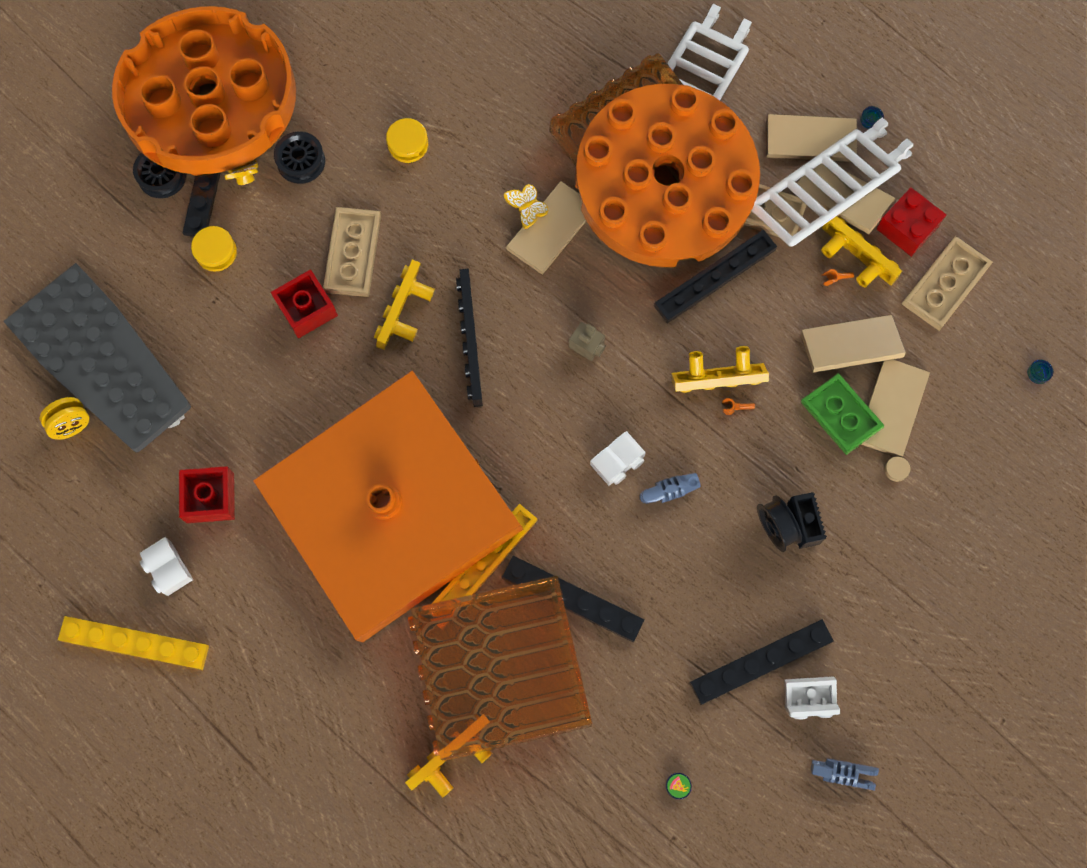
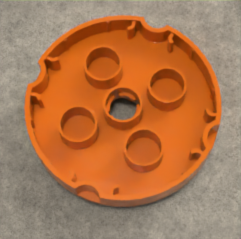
(675, 129)
(213, 132)

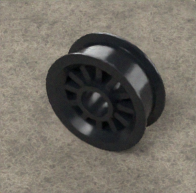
(296, 145)
(157, 185)
(779, 523)

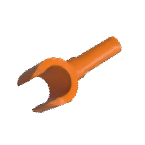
(834, 276)
(736, 406)

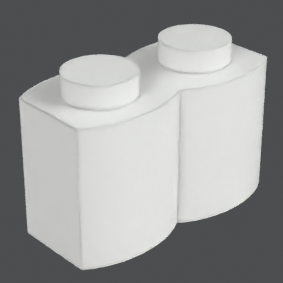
(618, 458)
(165, 566)

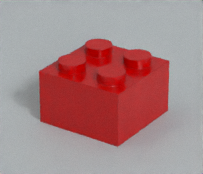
(911, 221)
(304, 303)
(206, 495)

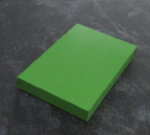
(842, 414)

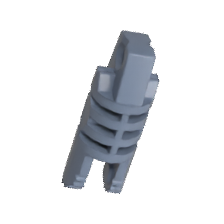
(670, 488)
(844, 773)

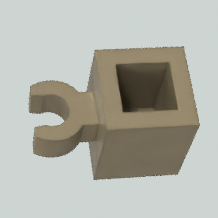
(587, 341)

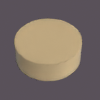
(897, 469)

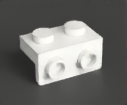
(811, 697)

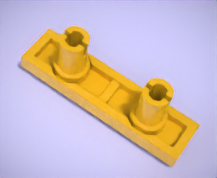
(855, 243)
(392, 313)
(718, 377)
(432, 773)

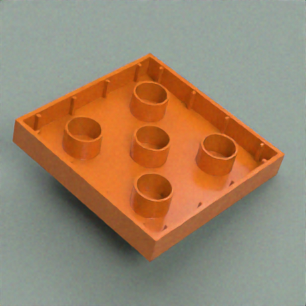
(387, 506)

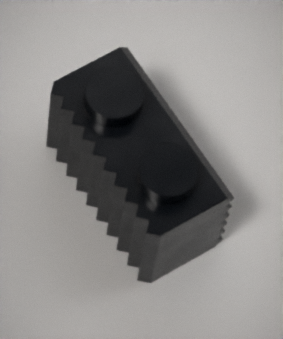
(807, 516)

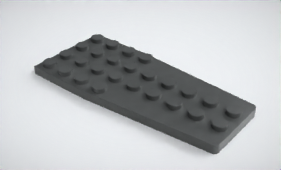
(99, 358)

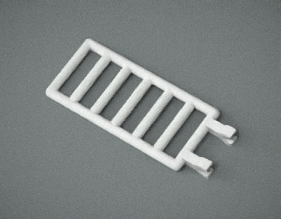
(705, 29)
(825, 216)

